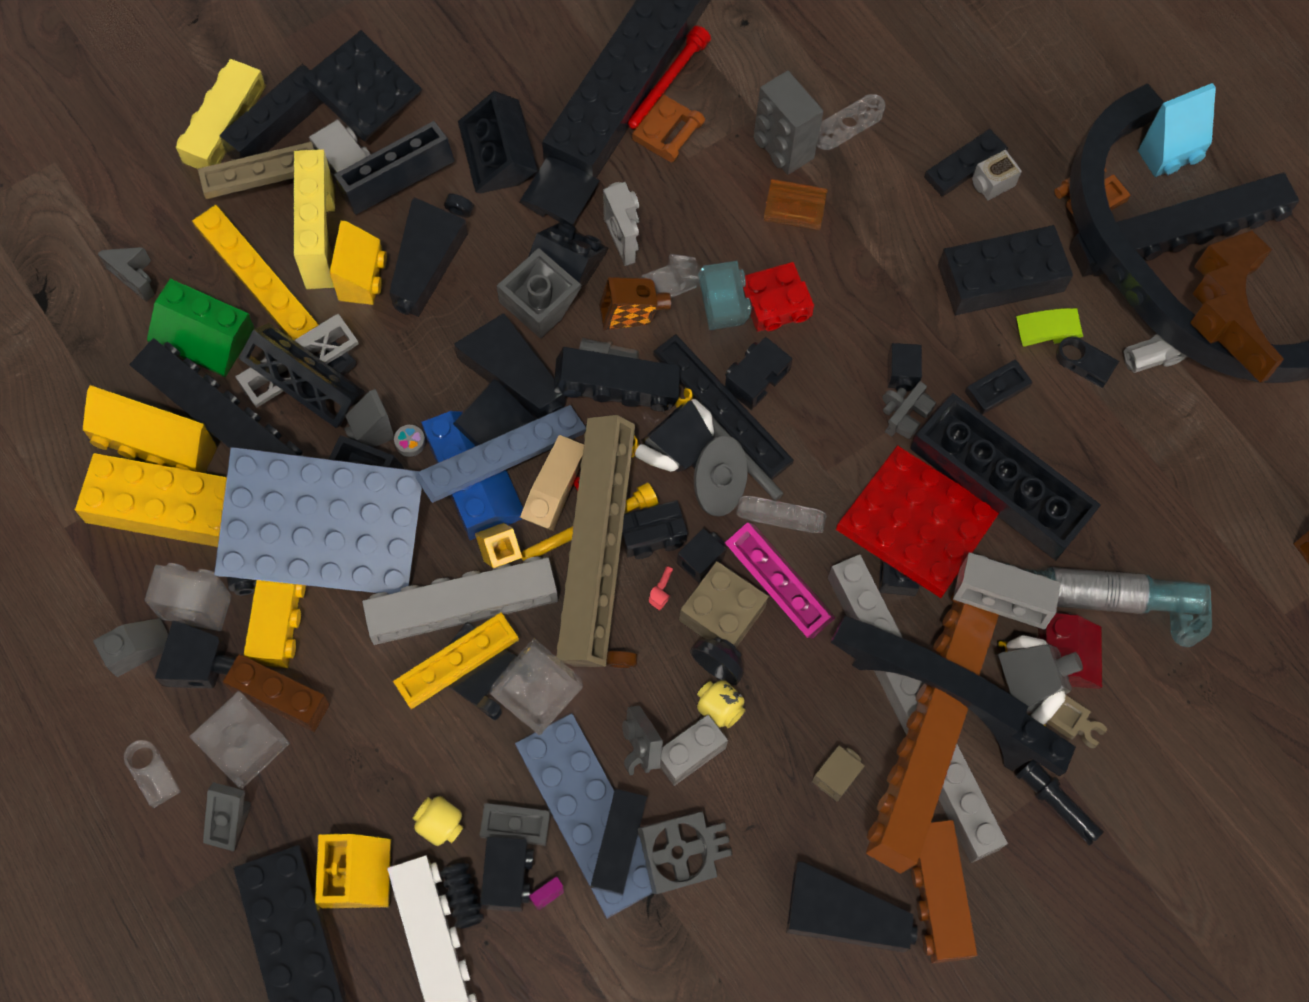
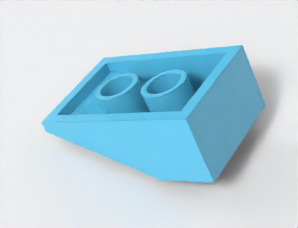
(1180, 132)

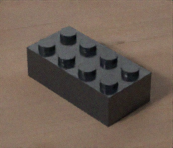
(1004, 270)

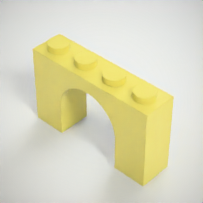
(312, 199)

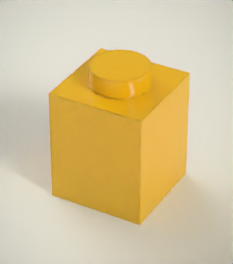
(498, 545)

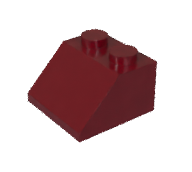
(1081, 636)

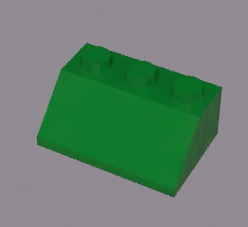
(200, 327)

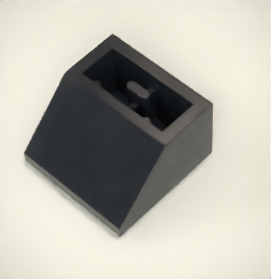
(571, 250)

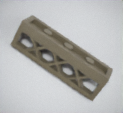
(249, 171)

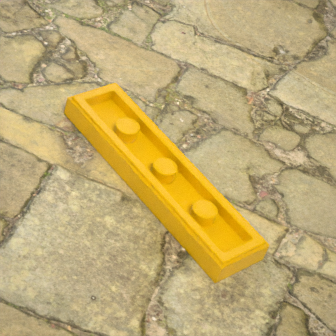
(456, 660)

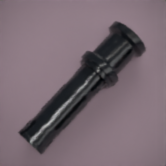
(1048, 789)

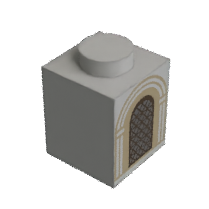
(996, 175)

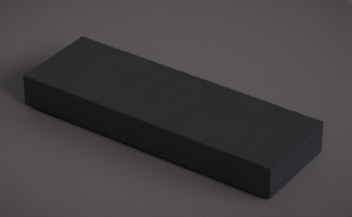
(618, 842)

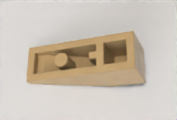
(553, 484)

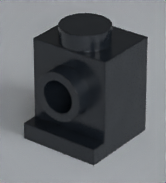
(894, 583)

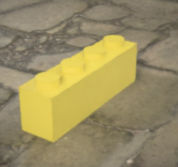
(231, 96)

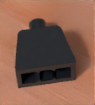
(192, 658)

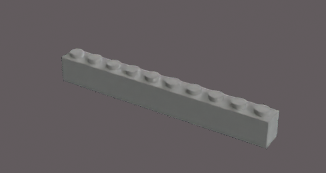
(960, 792)

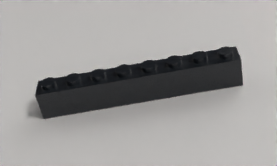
(1199, 220)
(203, 401)

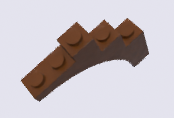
(1225, 304)

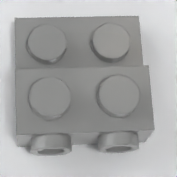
(621, 219)

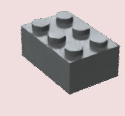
(787, 122)

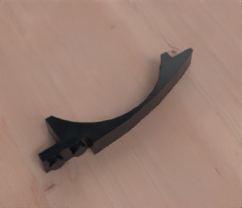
(1006, 717)

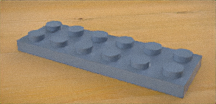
(580, 804)

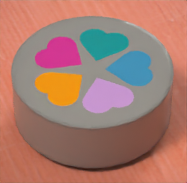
(409, 440)

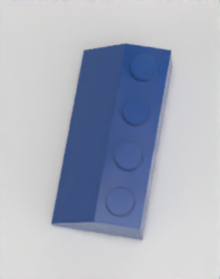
(483, 503)

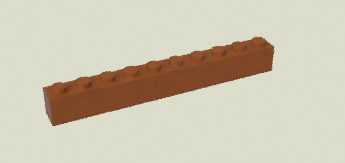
(929, 745)

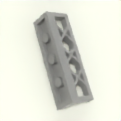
(312, 341)

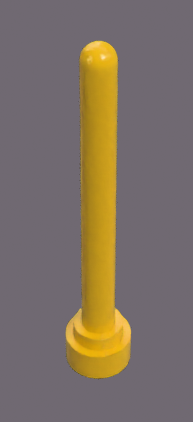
(642, 498)

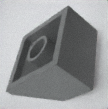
(538, 292)

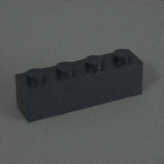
(271, 117)
(394, 167)
(616, 379)

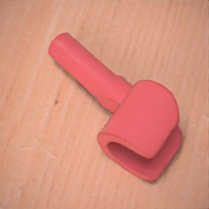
(658, 597)

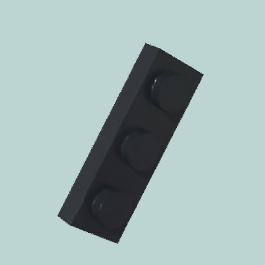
(963, 162)

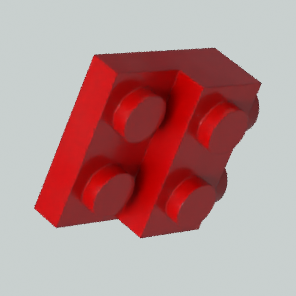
(777, 297)

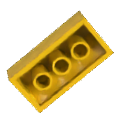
(146, 432)

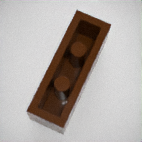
(276, 692)

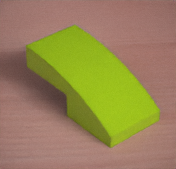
(1049, 325)

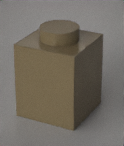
(838, 772)

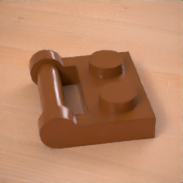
(661, 123)

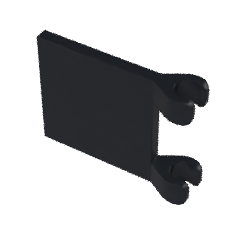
(478, 682)

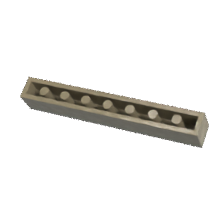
(596, 542)

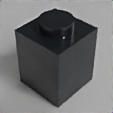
(904, 366)
(701, 554)

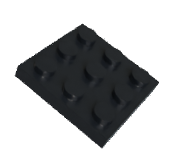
(362, 85)

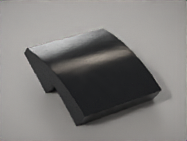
(559, 191)
(492, 415)

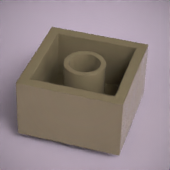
(723, 606)

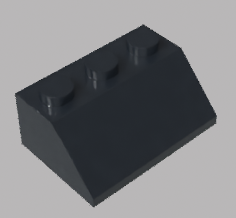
(497, 144)

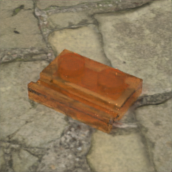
(795, 204)

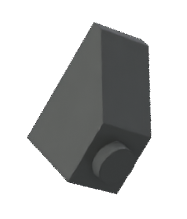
(369, 421)
(131, 645)

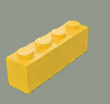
(273, 623)

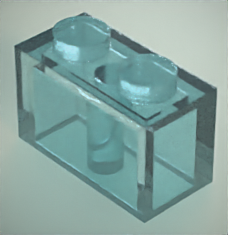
(724, 295)

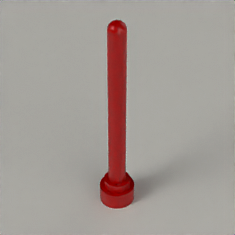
(696, 40)

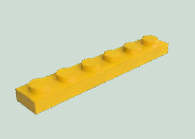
(254, 273)

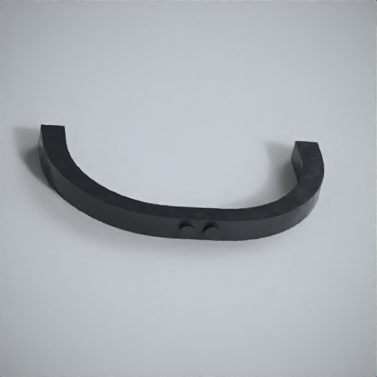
(1125, 265)

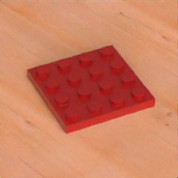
(917, 521)

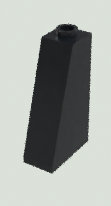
(424, 255)
(504, 355)
(843, 913)

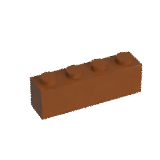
(943, 897)

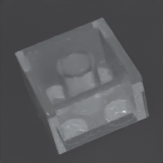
(188, 596)
(536, 686)
(240, 740)

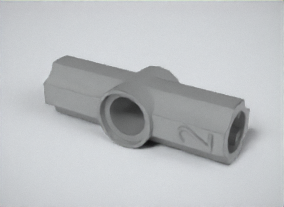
(1150, 354)

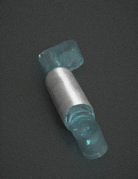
(1137, 595)

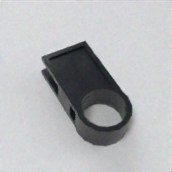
(1093, 365)

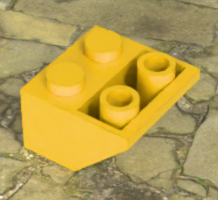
(352, 871)

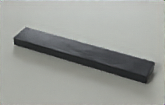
(724, 407)

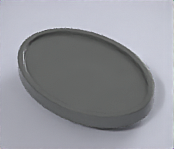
(720, 475)

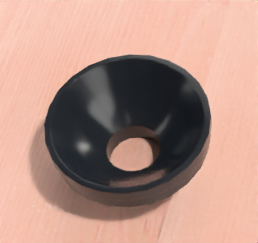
(719, 659)

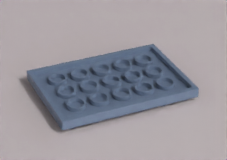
(317, 522)

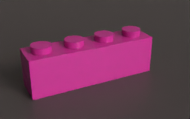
(780, 580)

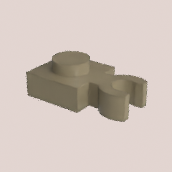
(1072, 719)

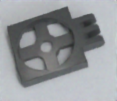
(706, 844)

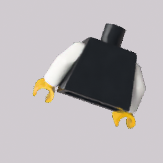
(678, 438)

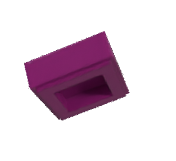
(547, 893)

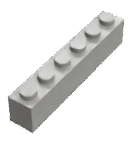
(459, 600)

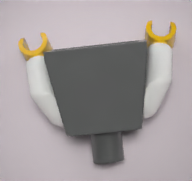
(1038, 674)

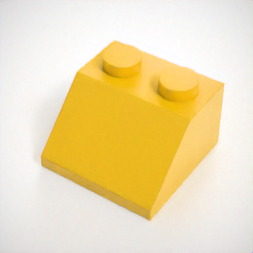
(357, 265)

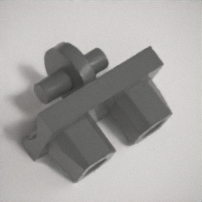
(916, 401)

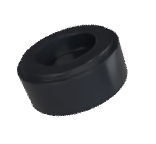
(458, 205)

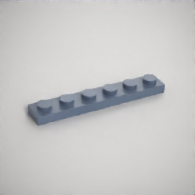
(499, 454)

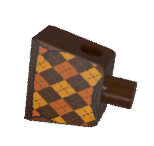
(631, 302)

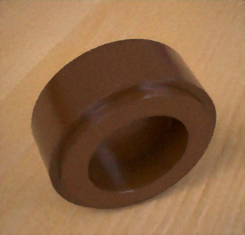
(621, 659)

